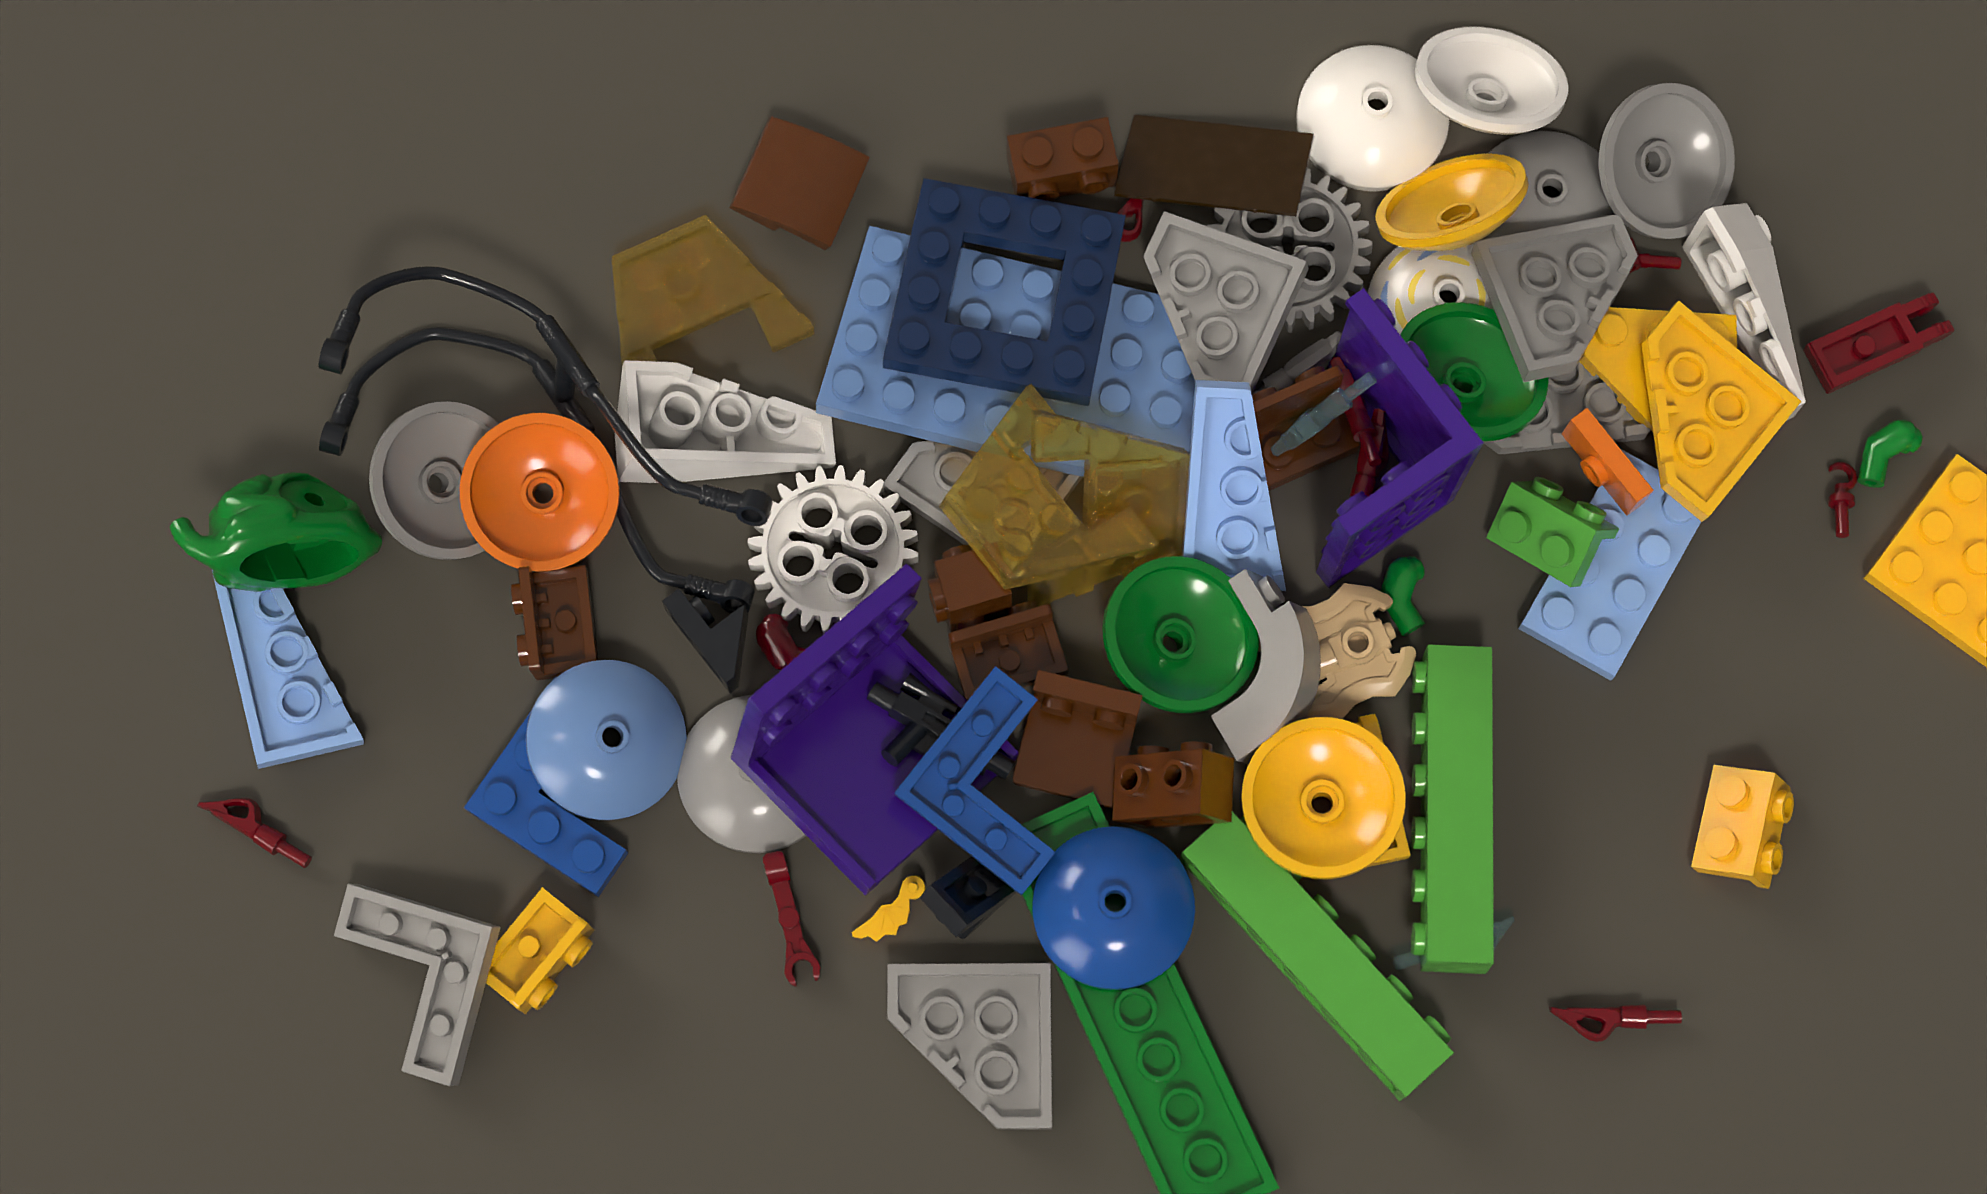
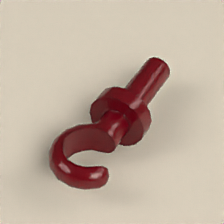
(1841, 499)

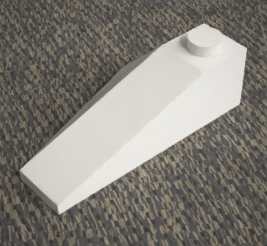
(1741, 275)
(713, 427)

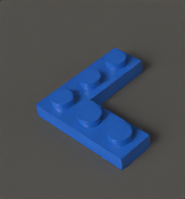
(943, 792)
(515, 807)

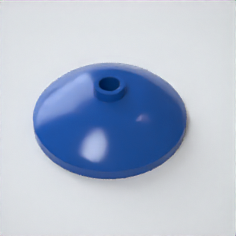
(1104, 945)

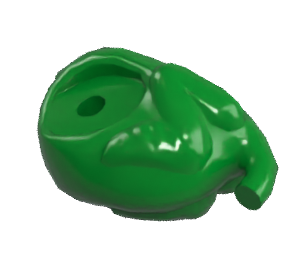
(280, 534)

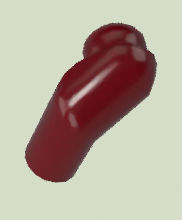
(776, 641)

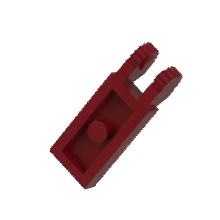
(1873, 343)

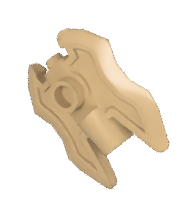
(1355, 651)

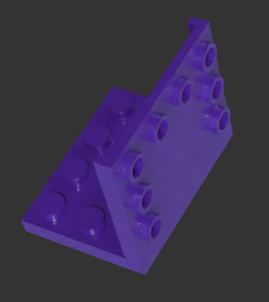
(1423, 435)
(820, 741)

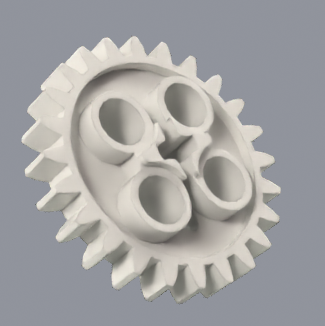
(851, 508)

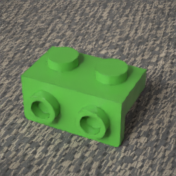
(1550, 529)

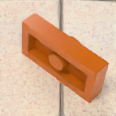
(1605, 462)

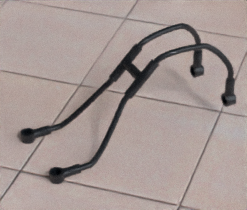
(750, 506)

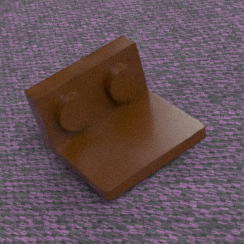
(1280, 409)
(1075, 737)

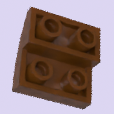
(799, 182)

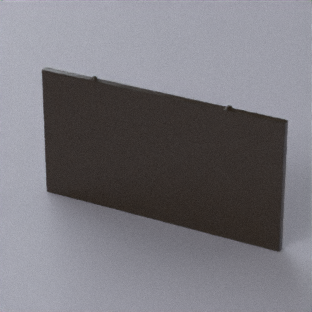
(1214, 165)

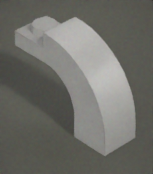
(1286, 672)

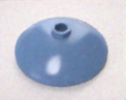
(569, 749)

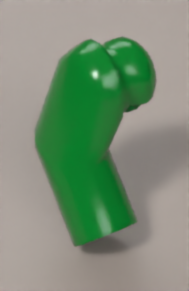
(1884, 444)
(1399, 585)

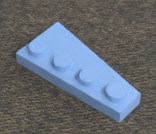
(1227, 486)
(281, 681)

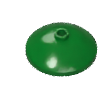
(1472, 354)
(1204, 618)

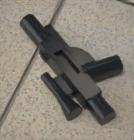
(922, 722)

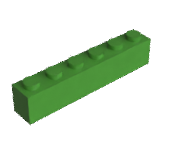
(1455, 810)
(1319, 957)

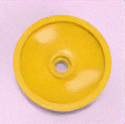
(1453, 203)
(1328, 761)

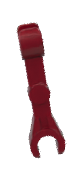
(789, 918)

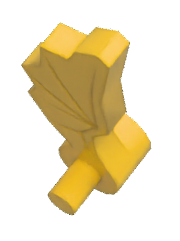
(891, 916)

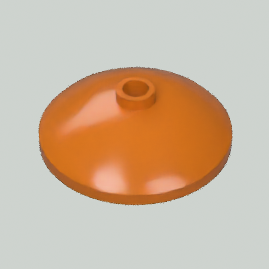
(502, 482)

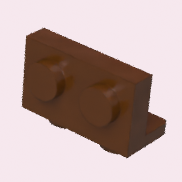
(556, 620)
(1013, 643)

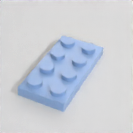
(1622, 585)

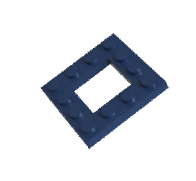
(956, 214)

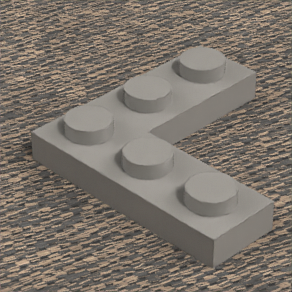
(458, 962)

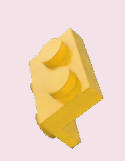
(1743, 825)
(536, 951)

